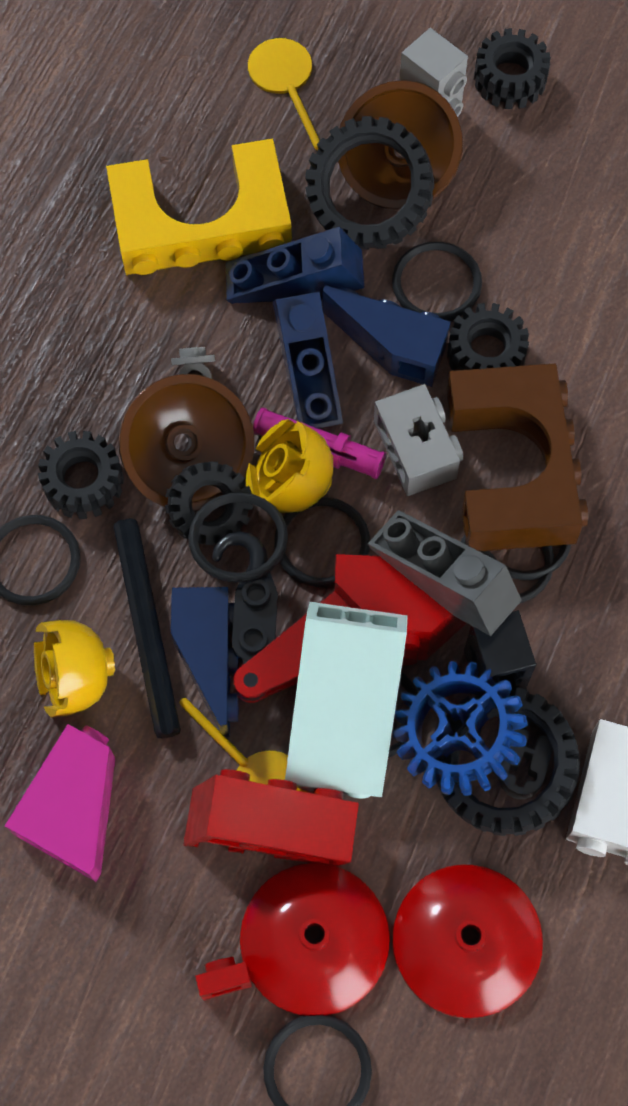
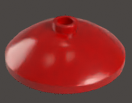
(322, 975)
(460, 976)

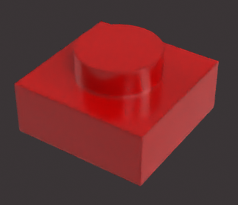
(222, 978)

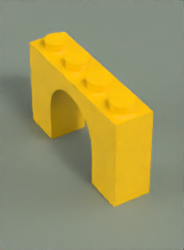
(155, 241)

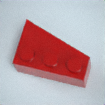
(272, 819)

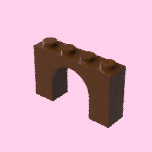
(532, 404)

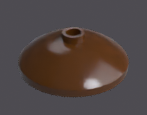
(374, 167)
(191, 406)

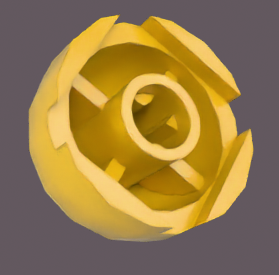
(292, 467)
(71, 666)

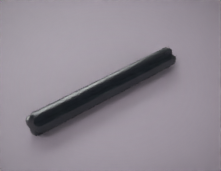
(147, 629)

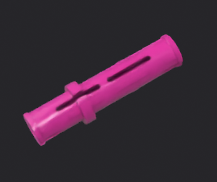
(344, 451)

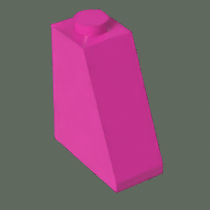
(69, 802)

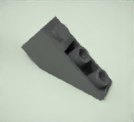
(448, 571)

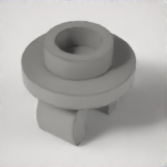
(193, 360)

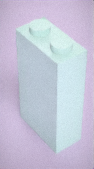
(346, 699)

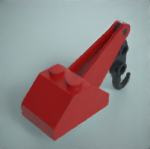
(360, 583)

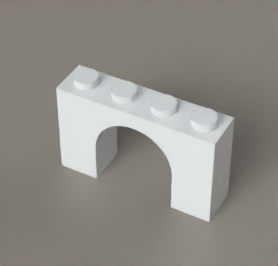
(601, 801)

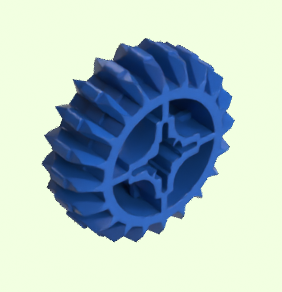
(475, 713)

